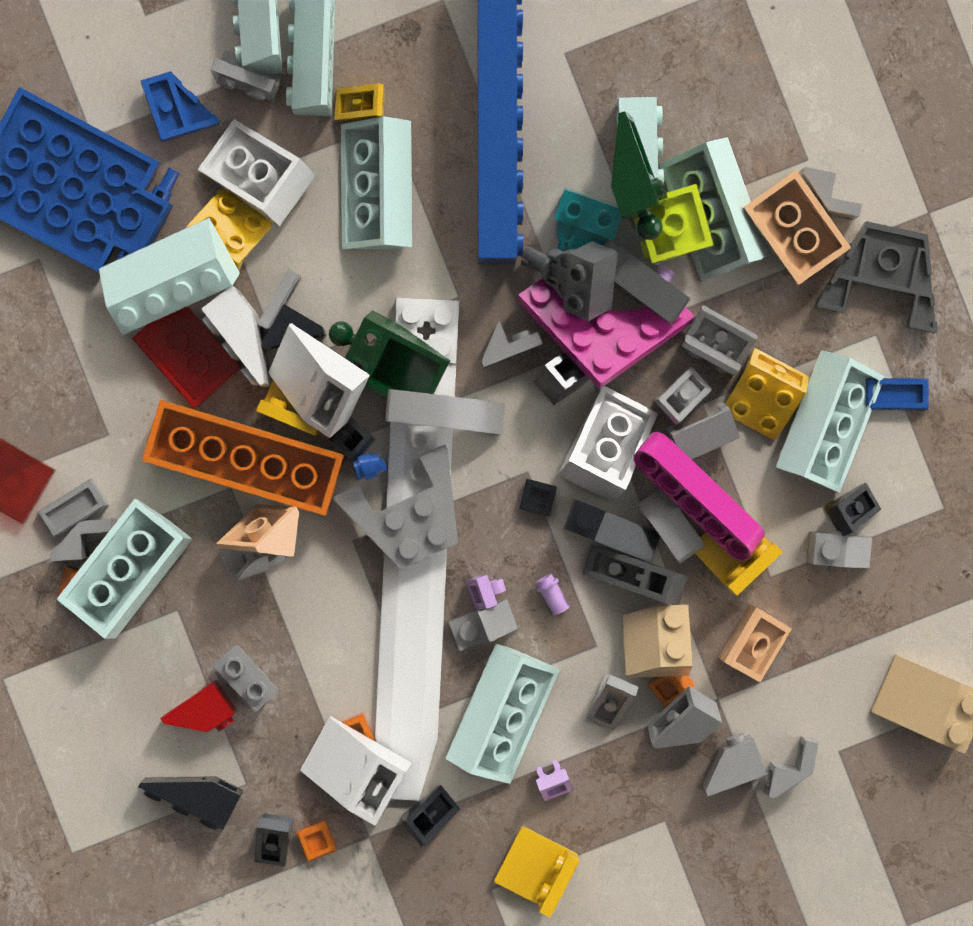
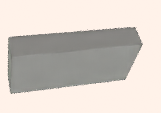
(281, 297)
(72, 508)

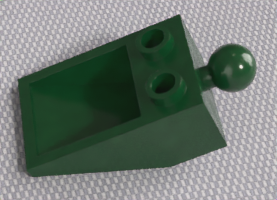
(634, 182)
(395, 359)

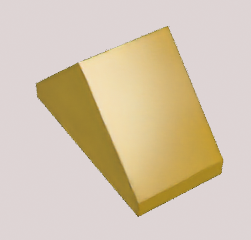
(359, 102)

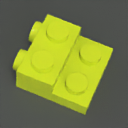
(683, 227)

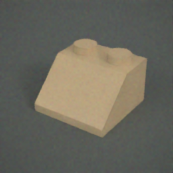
(657, 642)

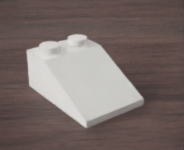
(257, 172)
(606, 444)

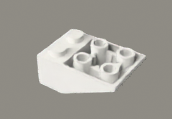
(238, 324)
(317, 381)
(355, 770)

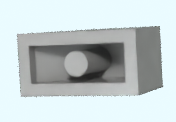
(839, 551)
(685, 720)
(734, 765)

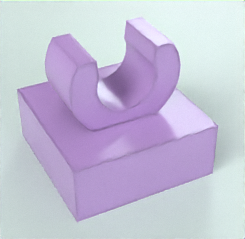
(484, 591)
(553, 784)

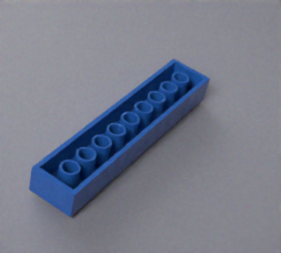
(497, 131)

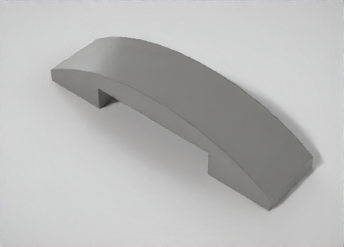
(444, 411)

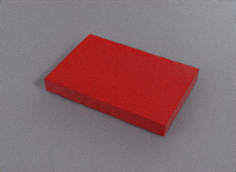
(187, 355)

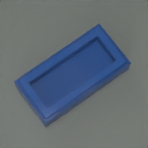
(899, 394)

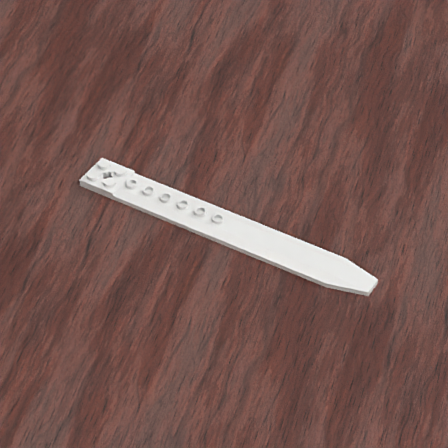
(415, 595)

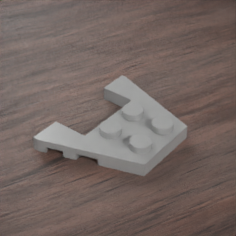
(415, 525)

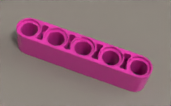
(698, 496)

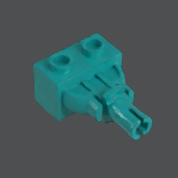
(585, 220)

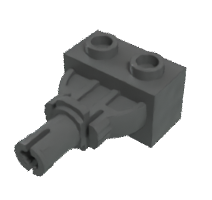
(579, 276)

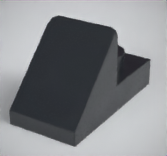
(852, 509)
(273, 839)

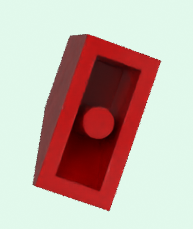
(203, 710)

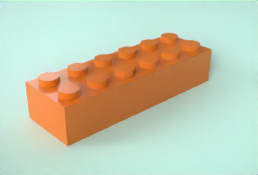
(243, 457)

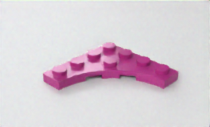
(606, 343)

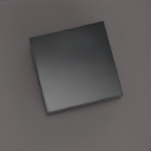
(538, 497)

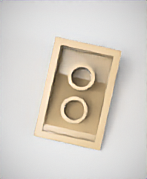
(926, 703)

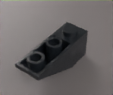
(202, 796)

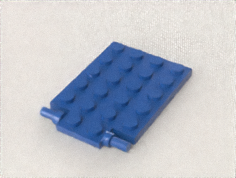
(77, 184)

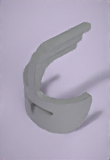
(255, 565)

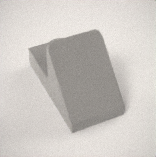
(500, 349)
(683, 395)
(483, 625)
(611, 701)

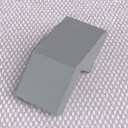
(821, 185)
(671, 525)
(75, 543)
(783, 777)

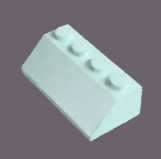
(259, 36)
(311, 57)
(376, 184)
(723, 197)
(167, 276)
(829, 421)
(124, 569)
(502, 714)

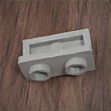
(231, 76)
(718, 341)
(245, 678)

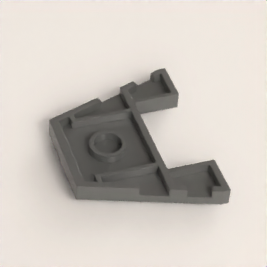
(889, 261)

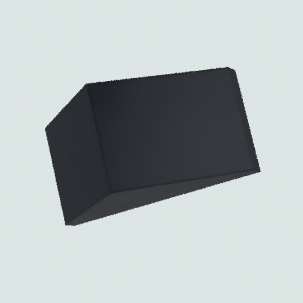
(284, 318)
(352, 439)
(429, 815)

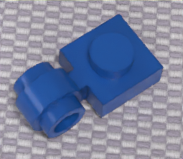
(369, 466)

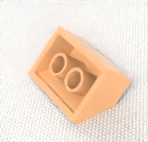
(797, 227)

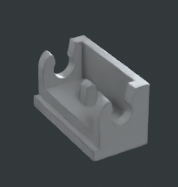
(706, 433)

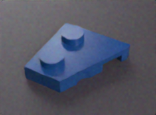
(175, 108)

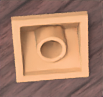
(264, 530)
(754, 643)

